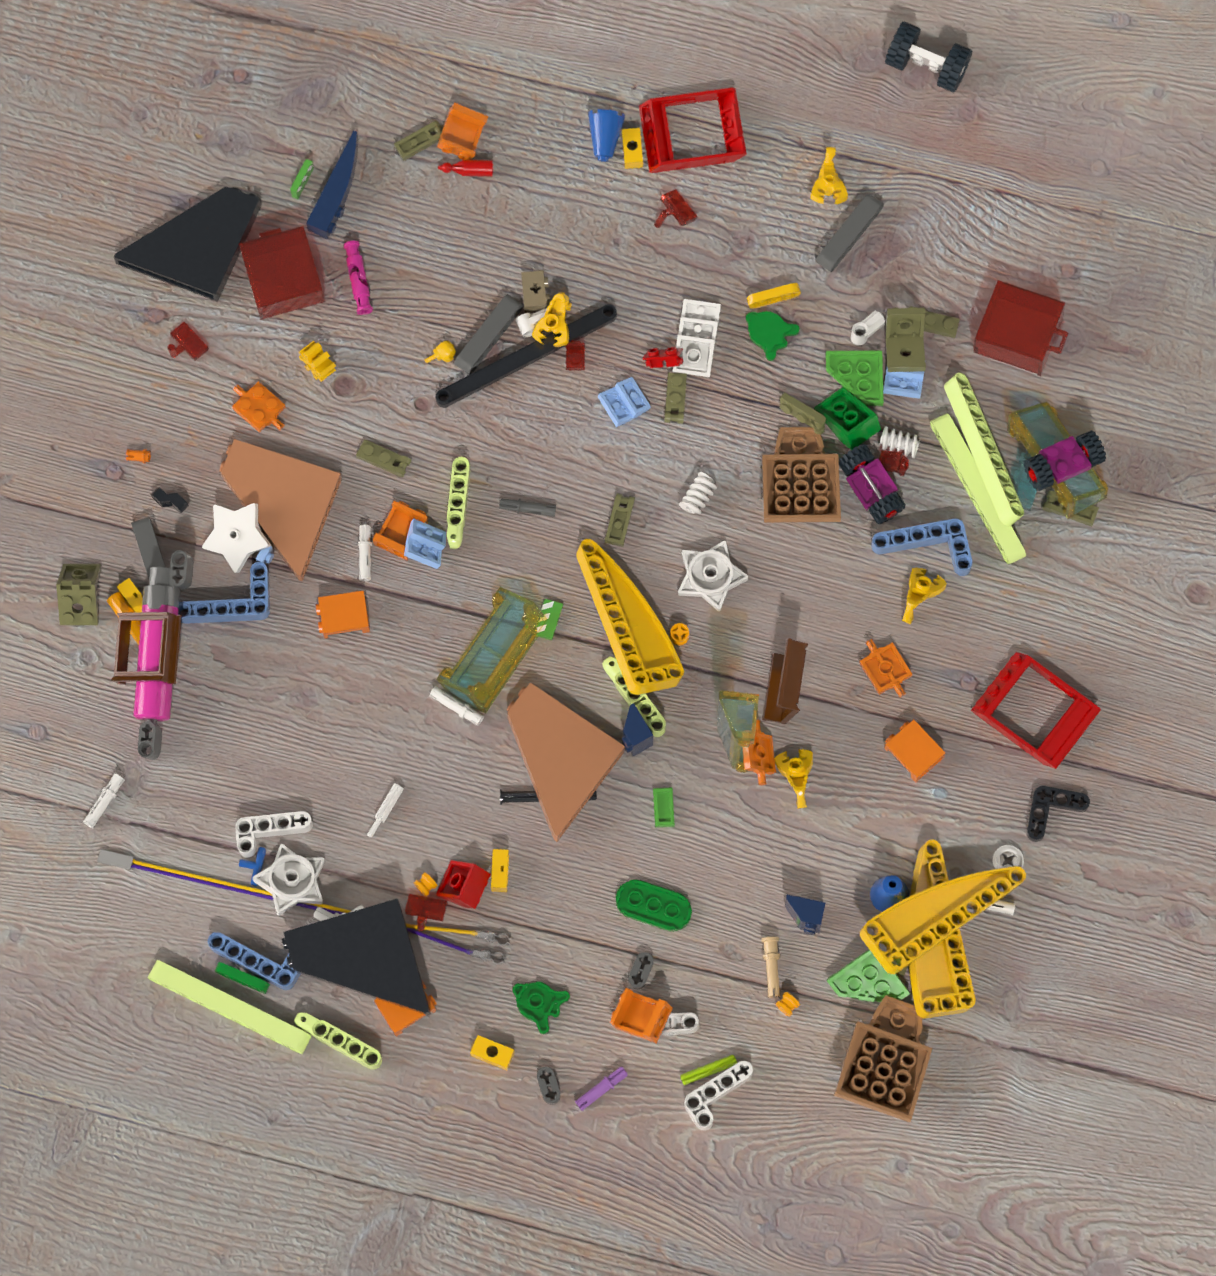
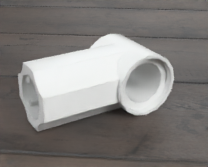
(527, 322)
(867, 327)

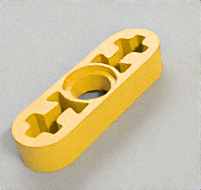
(773, 295)

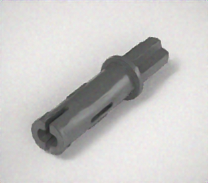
(528, 507)

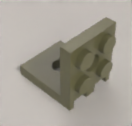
(905, 337)
(78, 585)

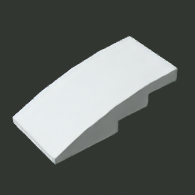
(697, 337)

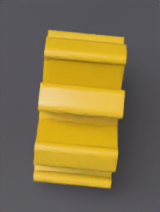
(317, 361)

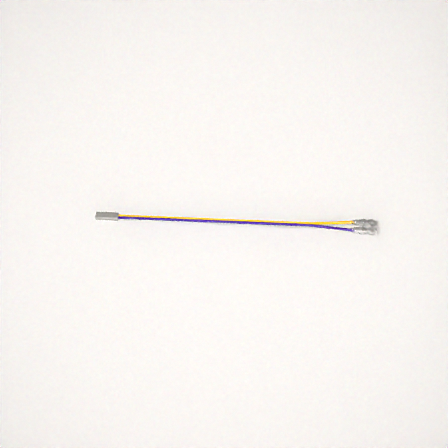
(126, 862)

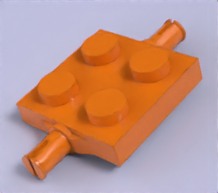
(259, 407)
(885, 668)
(760, 755)

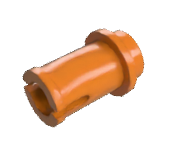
(138, 455)

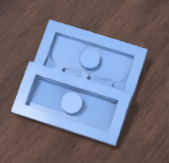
(904, 383)
(624, 401)
(425, 543)

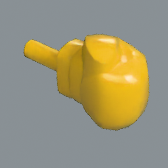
(444, 351)

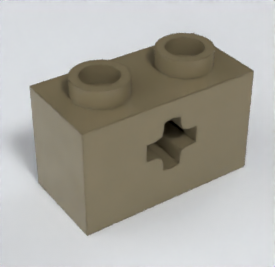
(535, 281)

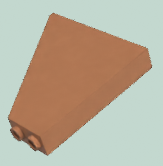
(289, 495)
(561, 753)

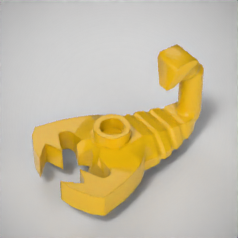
(828, 181)
(554, 320)
(920, 589)
(796, 772)

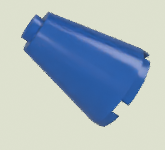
(605, 132)
(887, 892)

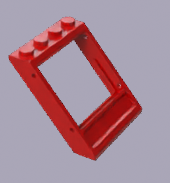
(657, 133)
(1064, 733)

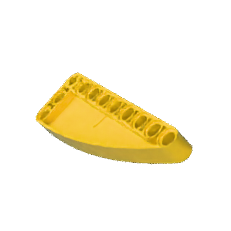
(640, 629)
(923, 912)
(933, 974)

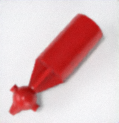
(476, 168)

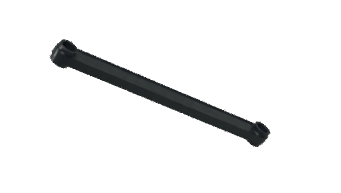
(523, 357)

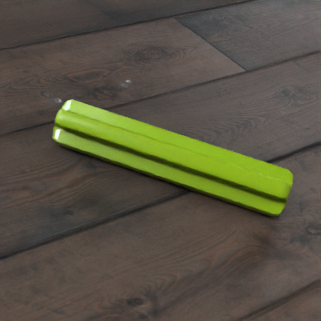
(708, 1069)

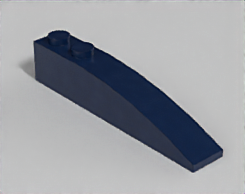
(335, 193)

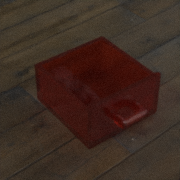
(281, 272)
(1020, 328)

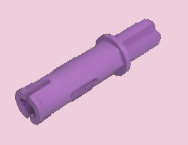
(601, 1088)

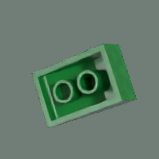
(848, 418)

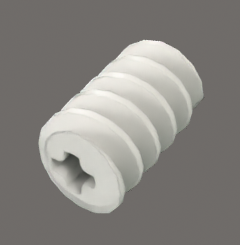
(898, 441)
(697, 494)

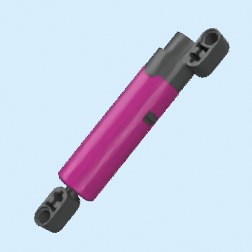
(154, 698)

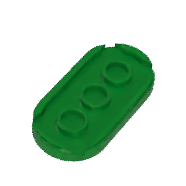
(653, 905)

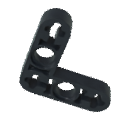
(1045, 804)

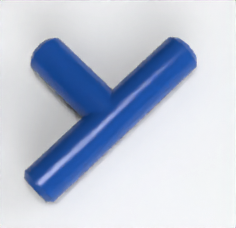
(257, 866)

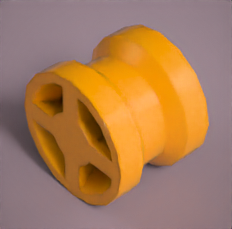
(679, 629)
(425, 884)
(787, 1004)

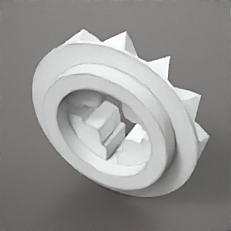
(1007, 851)

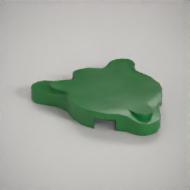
(769, 332)
(538, 1002)

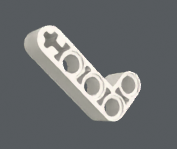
(273, 829)
(721, 1090)

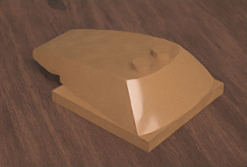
(800, 479)
(886, 1061)

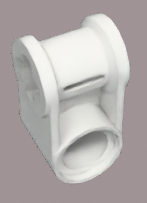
(678, 1024)

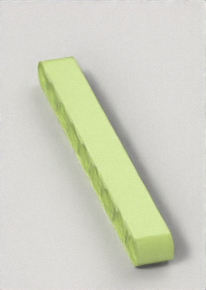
(984, 449)
(970, 477)
(229, 1007)

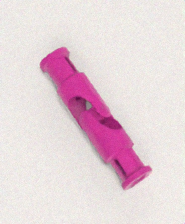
(358, 279)

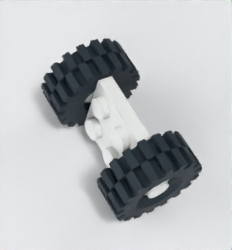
(904, 48)

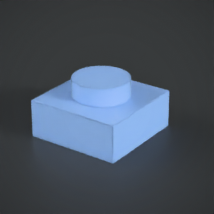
(265, 555)

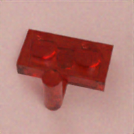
(677, 207)
(187, 341)
(425, 909)

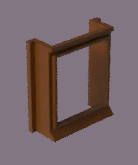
(168, 650)
(785, 683)

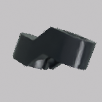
(169, 500)

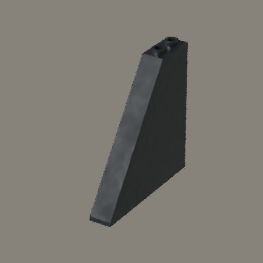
(197, 245)
(361, 953)

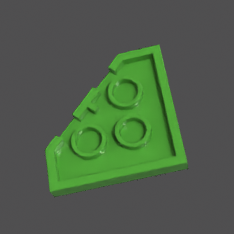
(858, 373)
(867, 980)

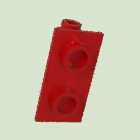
(655, 357)

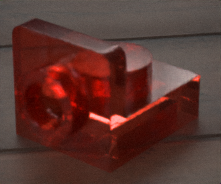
(575, 356)
(894, 462)

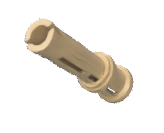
(771, 956)

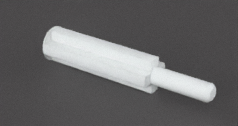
(386, 807)

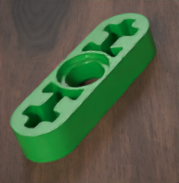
(242, 977)

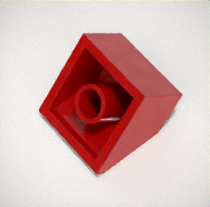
(463, 884)

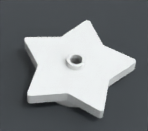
(236, 535)
(715, 562)
(291, 866)

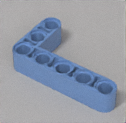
(928, 539)
(232, 605)
(261, 961)

